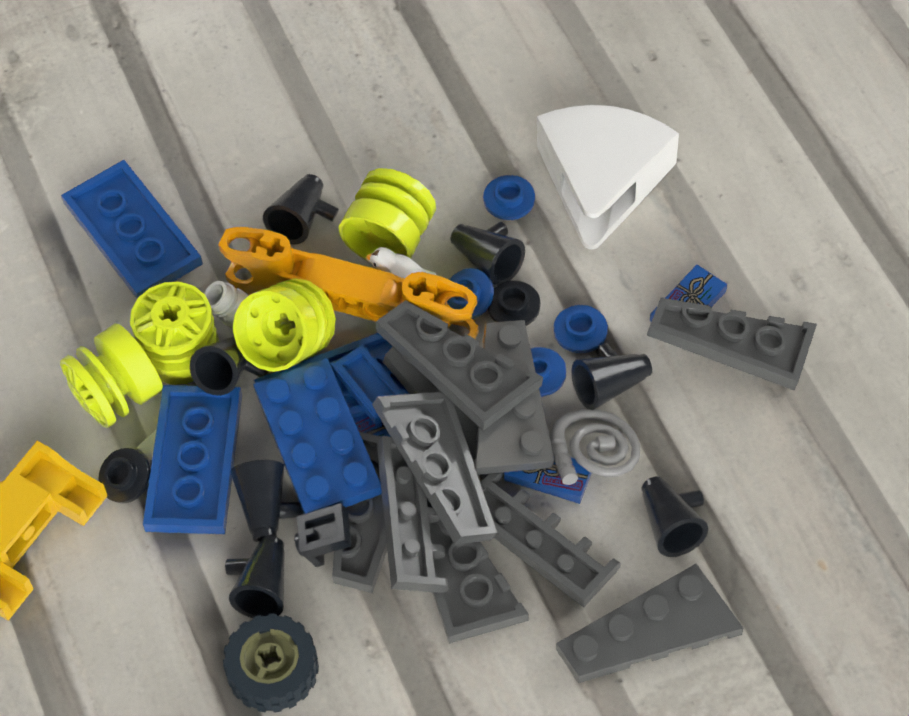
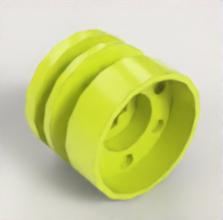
(387, 213)
(284, 324)
(170, 326)
(105, 379)

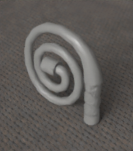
(601, 444)

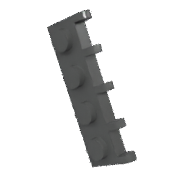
(407, 525)
(543, 546)

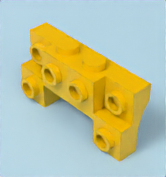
(28, 502)

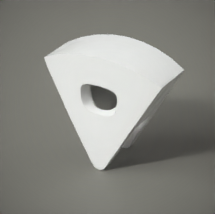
(604, 163)

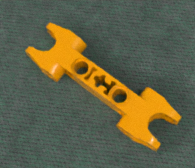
(348, 285)

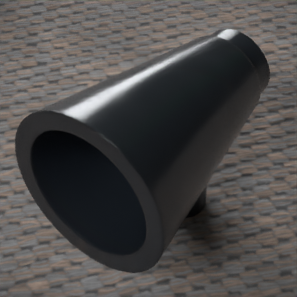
(295, 210)
(490, 250)
(219, 367)
(608, 375)
(260, 495)
(672, 517)
(260, 579)

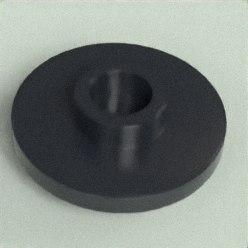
(514, 302)
(125, 475)

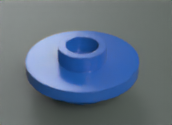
(509, 197)
(479, 284)
(580, 329)
(551, 368)

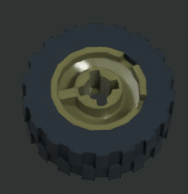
(280, 683)

